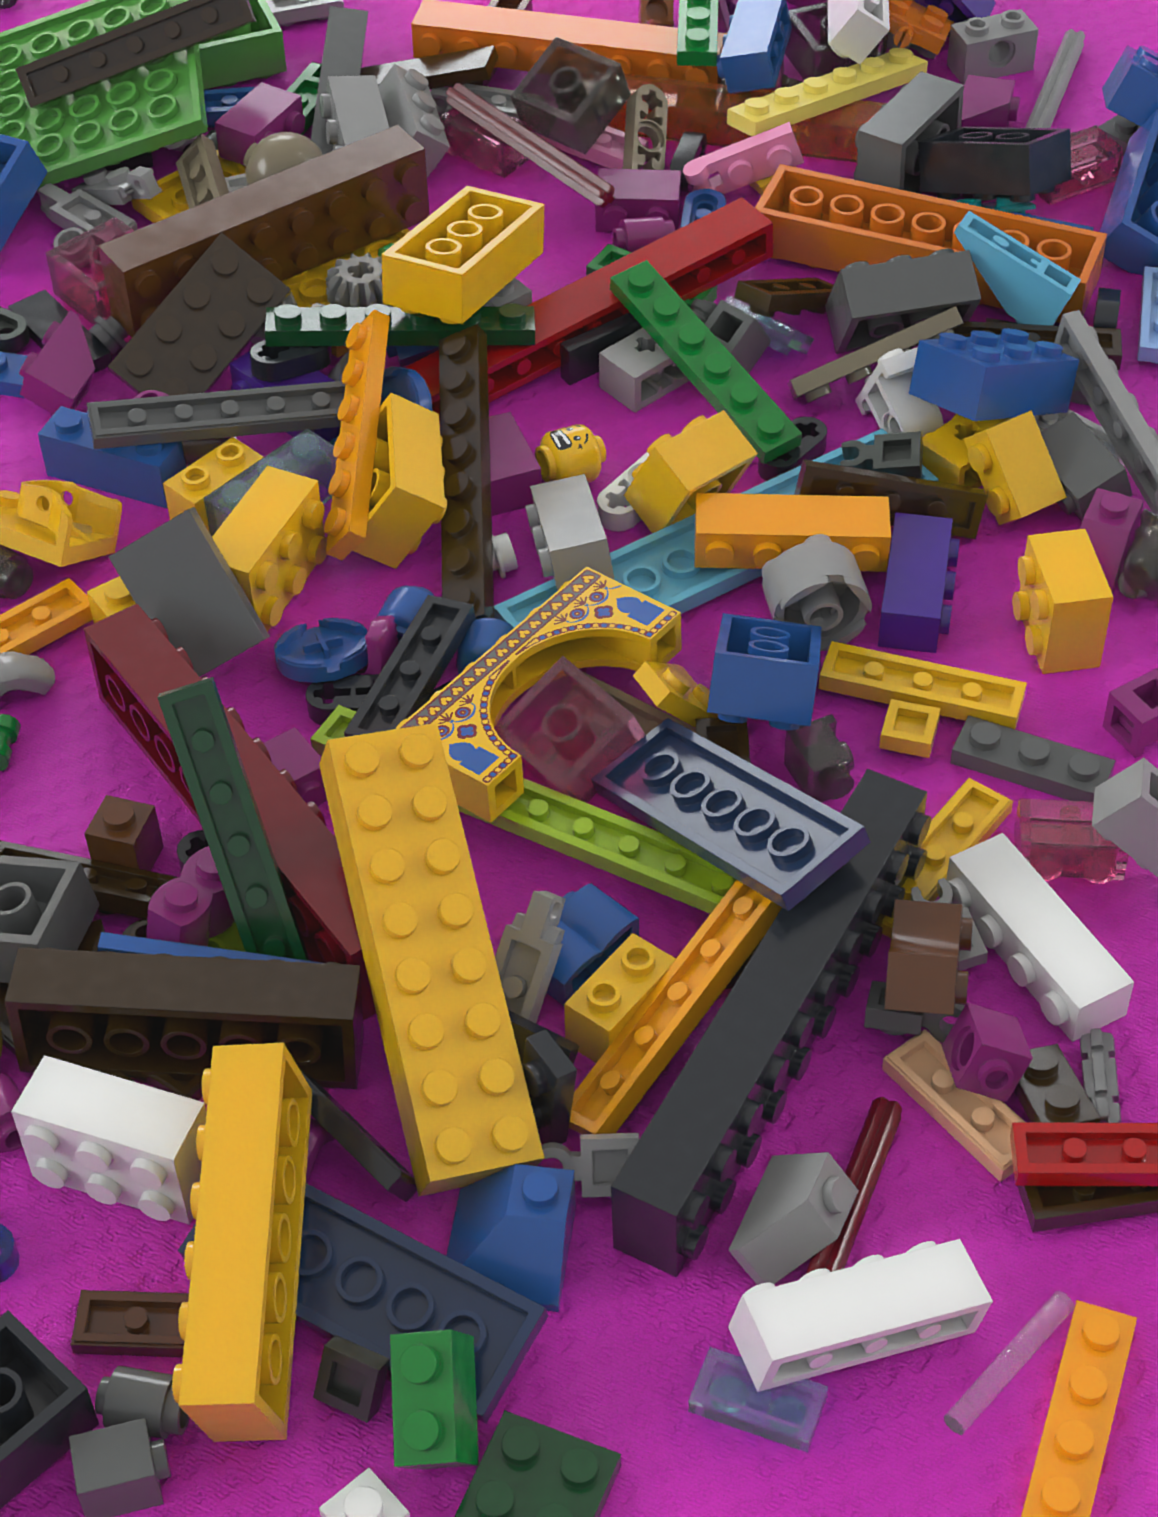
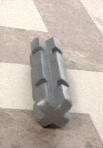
(1100, 1074)

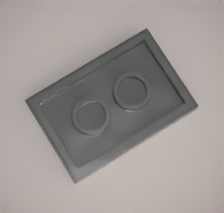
(191, 590)

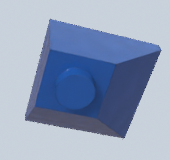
(518, 1230)

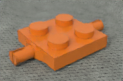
(918, 25)

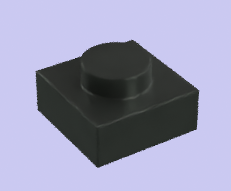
(351, 1378)

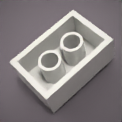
(111, 1138)

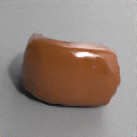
(656, 12)

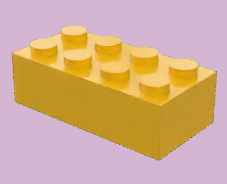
(462, 254)

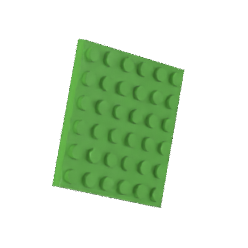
(109, 119)

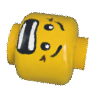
(570, 453)

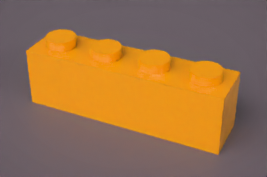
(755, 528)

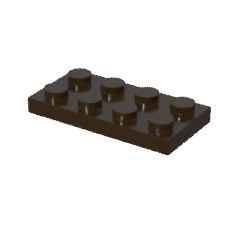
(201, 323)

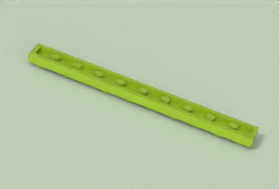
(592, 837)

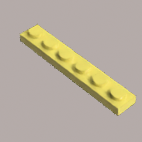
(826, 92)

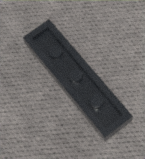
(414, 665)

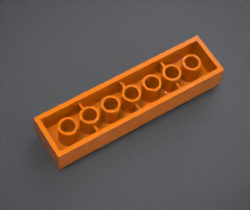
(844, 221)

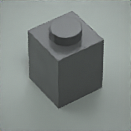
(118, 1469)

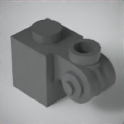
(734, 329)

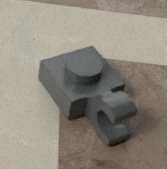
(903, 1022)

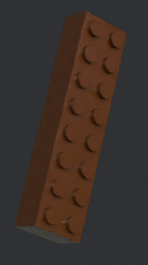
(280, 221)

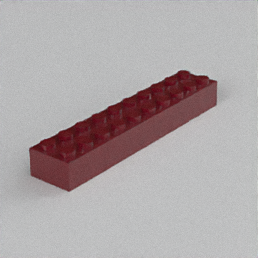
(131, 669)

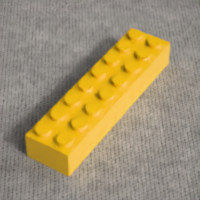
(428, 958)

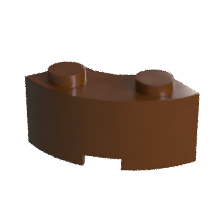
(926, 956)

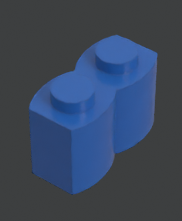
(593, 931)

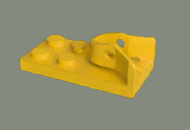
(53, 531)

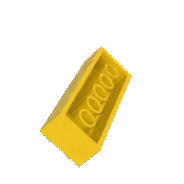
(245, 1245)

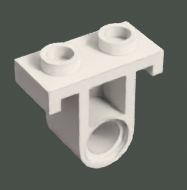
(889, 398)

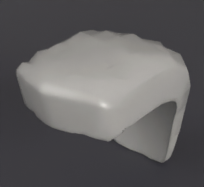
(25, 673)

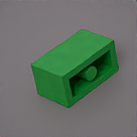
(434, 1400)

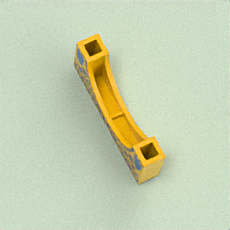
(586, 622)

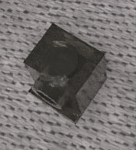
(819, 760)

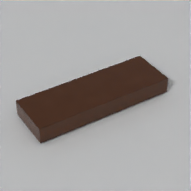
(128, 1323)

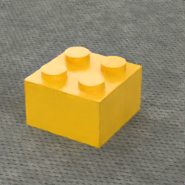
(701, 459)
(1063, 601)

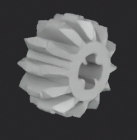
(355, 281)

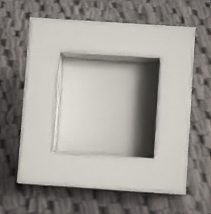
(364, 1498)

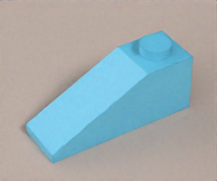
(1021, 279)

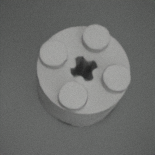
(818, 587)

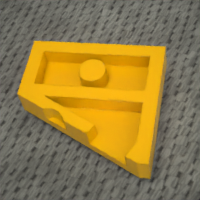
(674, 691)

